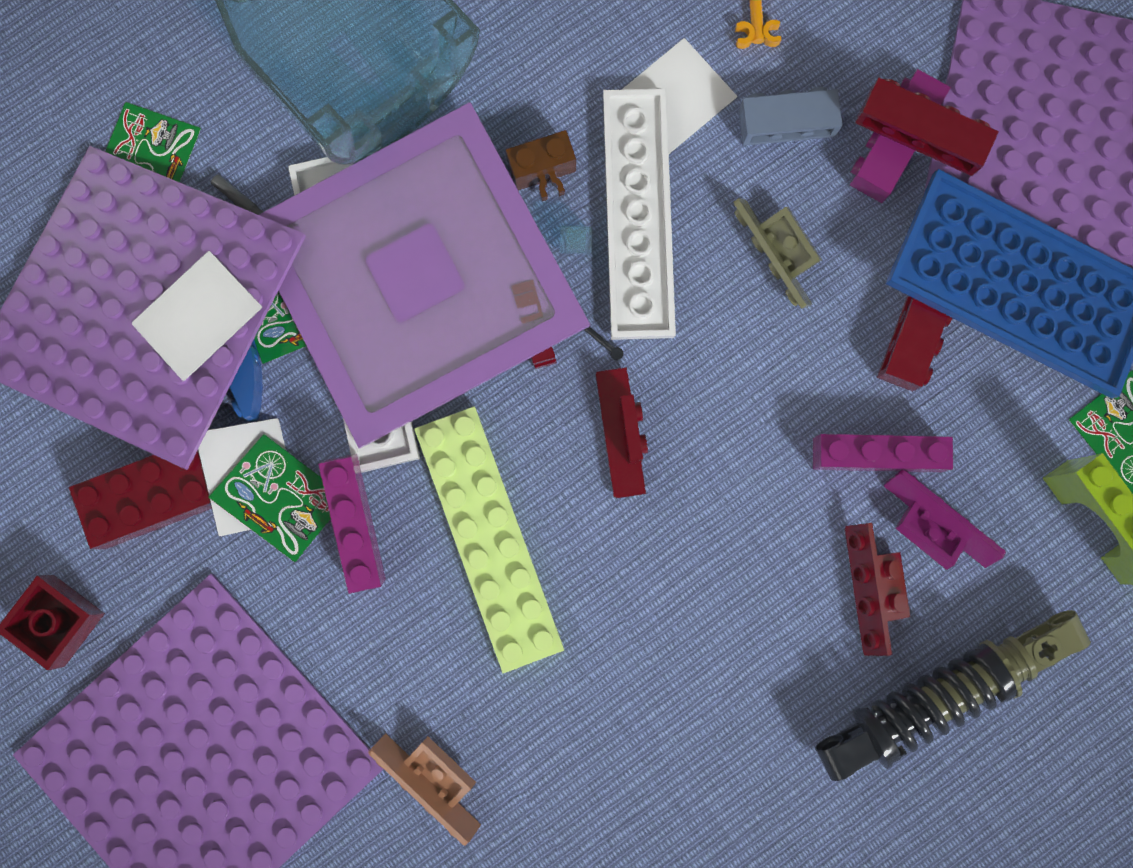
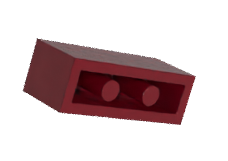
(914, 345)

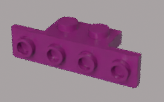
(938, 527)

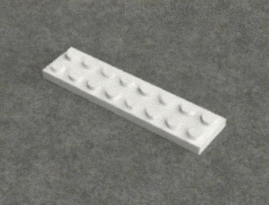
(638, 214)

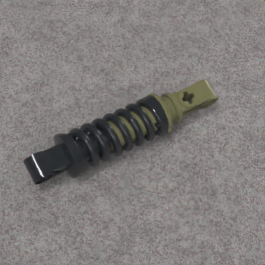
(949, 694)

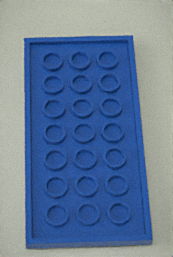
(1019, 283)

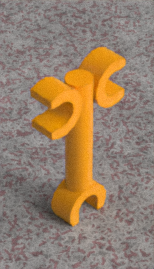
(756, 31)

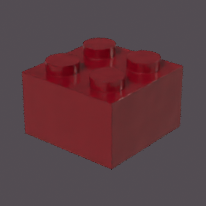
(50, 622)

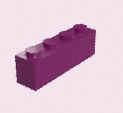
(887, 159)
(882, 453)
(352, 523)

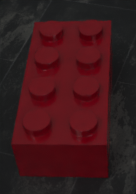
(139, 499)

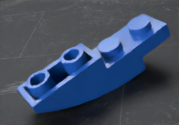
(248, 386)

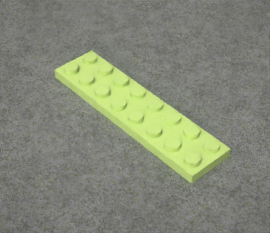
(489, 540)

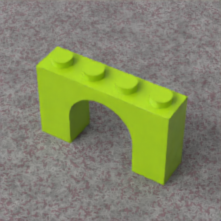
(1099, 487)

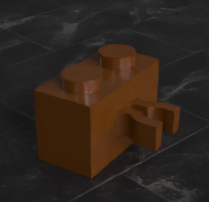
(542, 161)

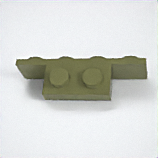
(785, 246)

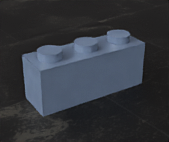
(790, 116)

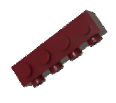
(927, 126)

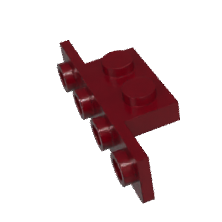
(621, 432)
(877, 589)

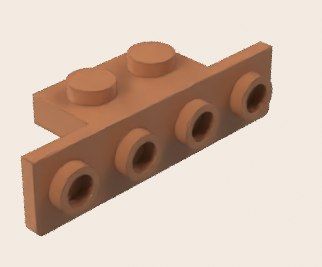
(431, 780)

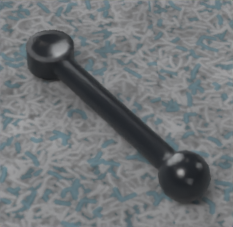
(616, 353)

